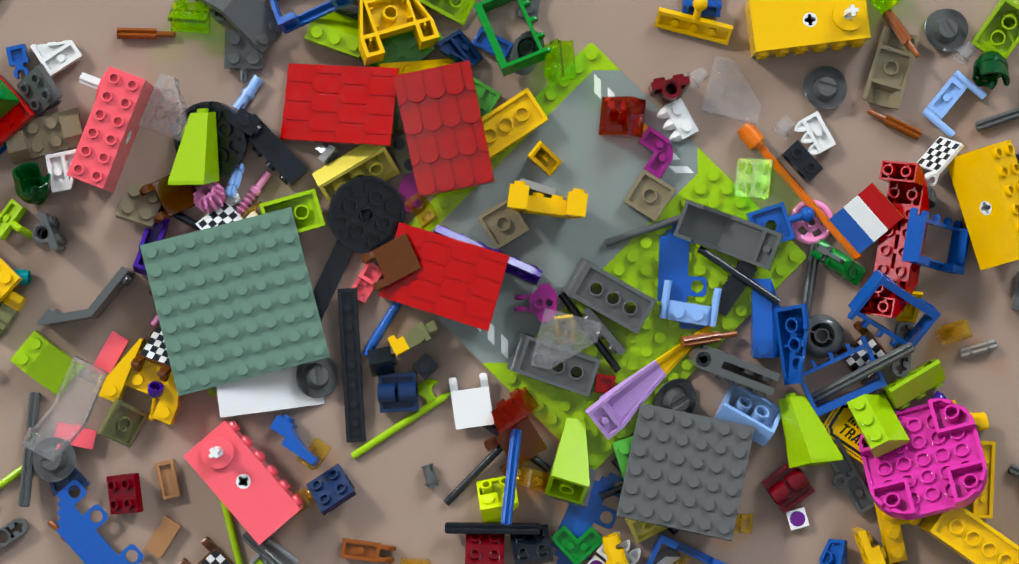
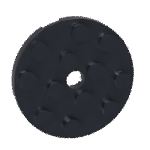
(230, 140)
(346, 216)

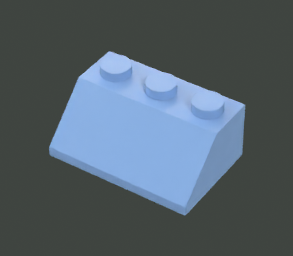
(752, 410)

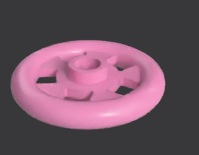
(809, 238)

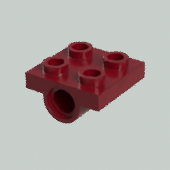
(677, 83)
(787, 487)
(124, 493)
(484, 549)

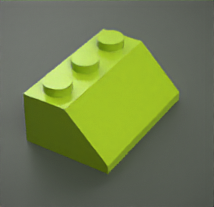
(335, 33)
(915, 384)
(877, 423)

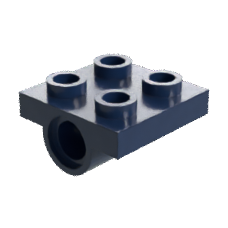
(398, 392)
(331, 489)

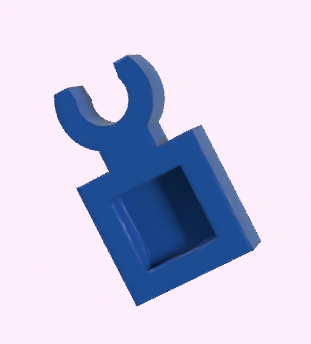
(17, 58)

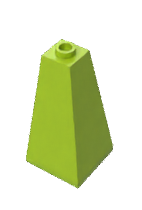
(198, 151)
(805, 434)
(570, 468)

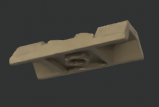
(889, 71)
(46, 136)

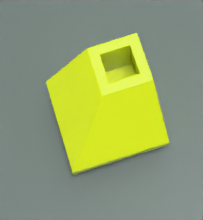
(491, 498)

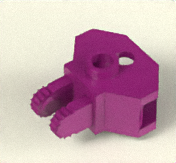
(538, 300)

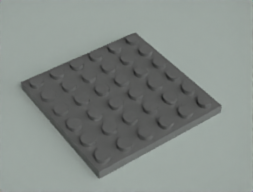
(685, 472)

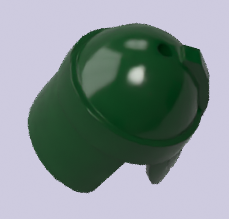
(990, 67)
(30, 184)

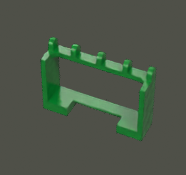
(520, 63)

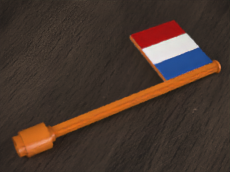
(855, 224)

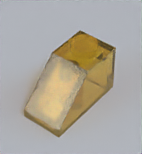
(953, 331)
(532, 478)

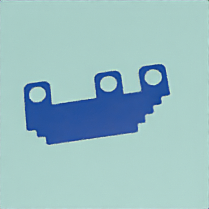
(674, 267)
(580, 519)
(81, 531)

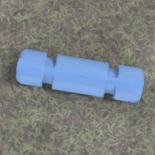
(234, 181)

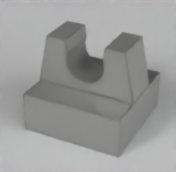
(327, 154)

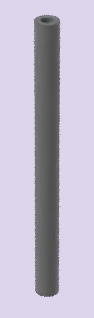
(641, 231)

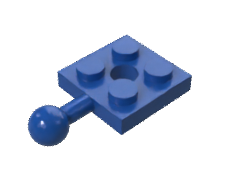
(778, 214)

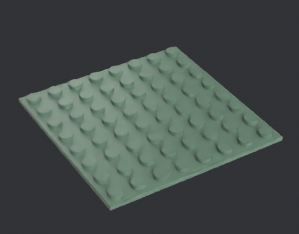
(234, 301)

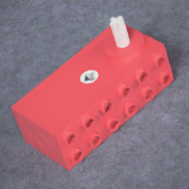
(110, 127)
(225, 461)

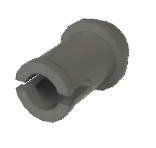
(430, 476)

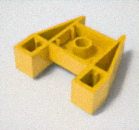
(389, 18)
(572, 208)
(124, 376)

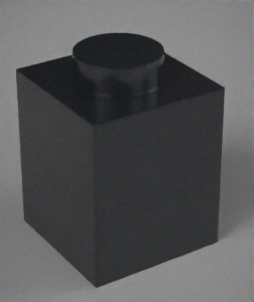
(381, 361)
(425, 366)

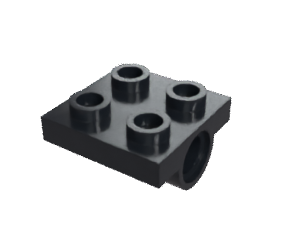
(532, 548)

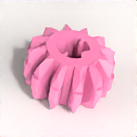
(209, 197)

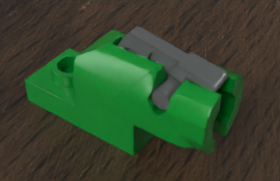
(838, 262)

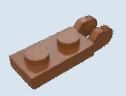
(365, 550)

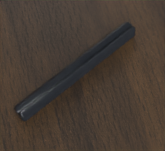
(492, 528)

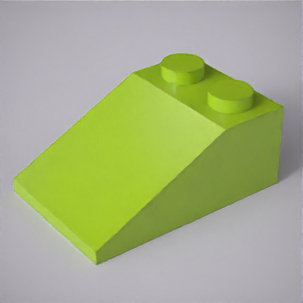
(452, 9)
(1000, 29)
(304, 208)
(43, 361)

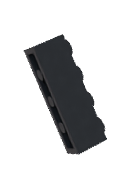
(278, 155)

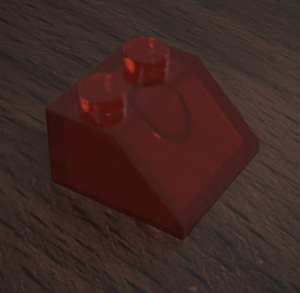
(622, 117)
(513, 409)

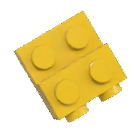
(870, 552)

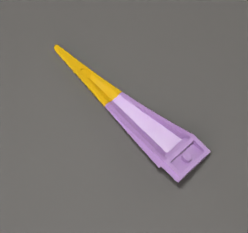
(623, 400)

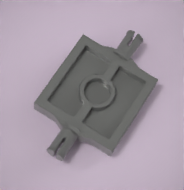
(241, 54)

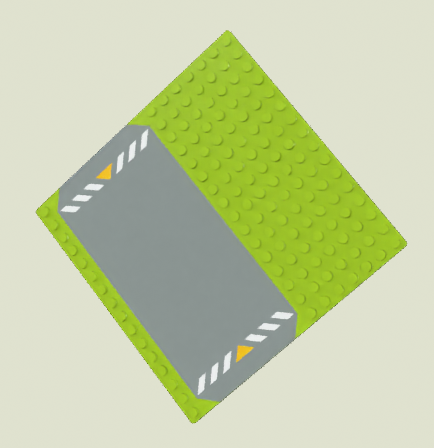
(607, 172)

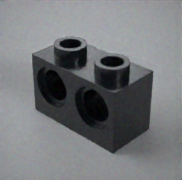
(802, 161)

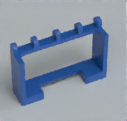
(292, 21)
(915, 238)
(862, 297)
(867, 388)
(661, 538)

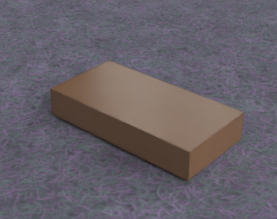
(168, 479)
(163, 537)

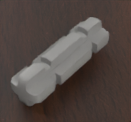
(978, 348)

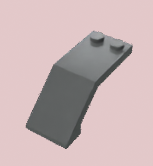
(250, 18)
(728, 234)
(120, 279)

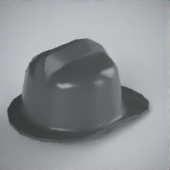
(523, 46)

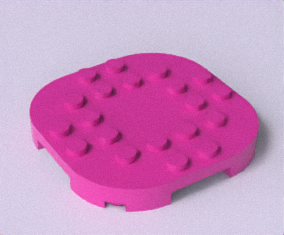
(935, 470)

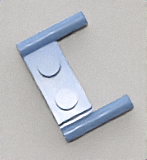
(946, 99)
(687, 311)

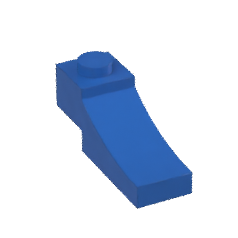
(285, 427)

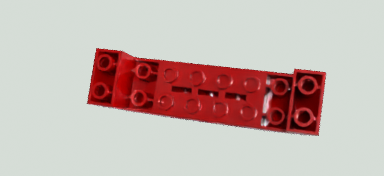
(905, 190)

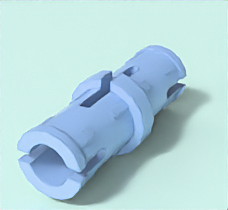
(248, 93)

